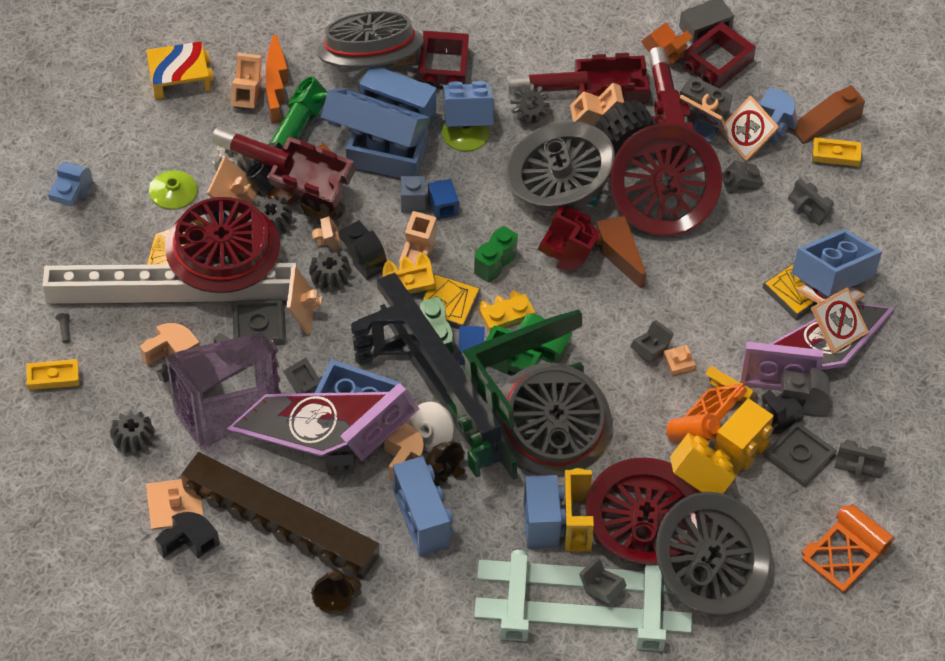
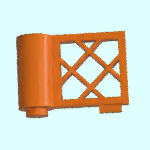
(706, 413)
(856, 529)

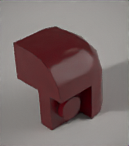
(569, 238)

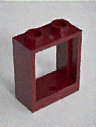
(730, 41)
(446, 44)

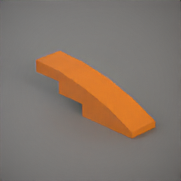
(275, 78)

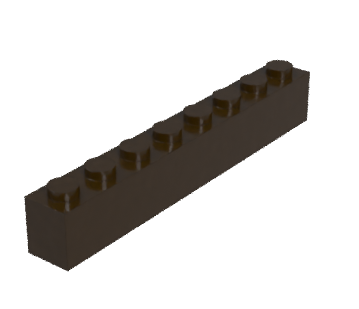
(280, 516)

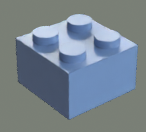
(468, 104)
(543, 511)

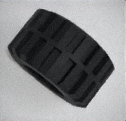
(624, 121)

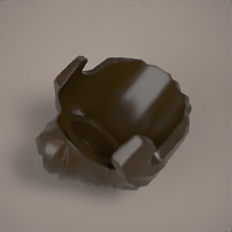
(319, 211)
(446, 460)
(335, 592)

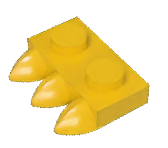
(414, 278)
(505, 312)

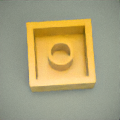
(745, 435)
(702, 465)

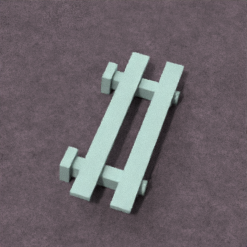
(517, 612)

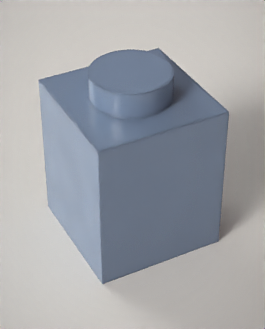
(412, 193)

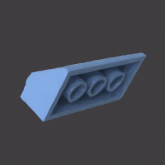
(374, 117)

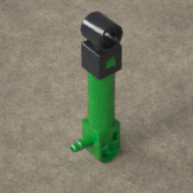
(303, 106)

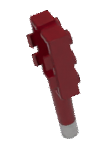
(594, 77)
(668, 107)
(296, 168)

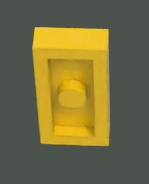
(836, 152)
(52, 374)
(720, 379)

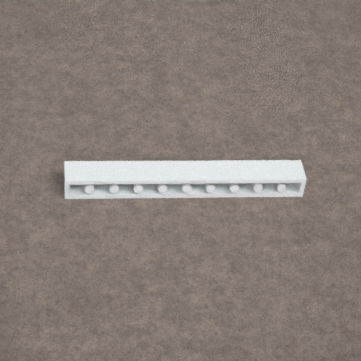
(148, 284)

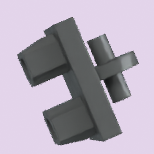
(810, 202)
(860, 460)

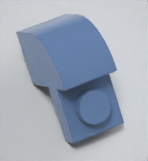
(781, 109)
(71, 183)

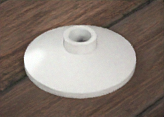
(437, 420)

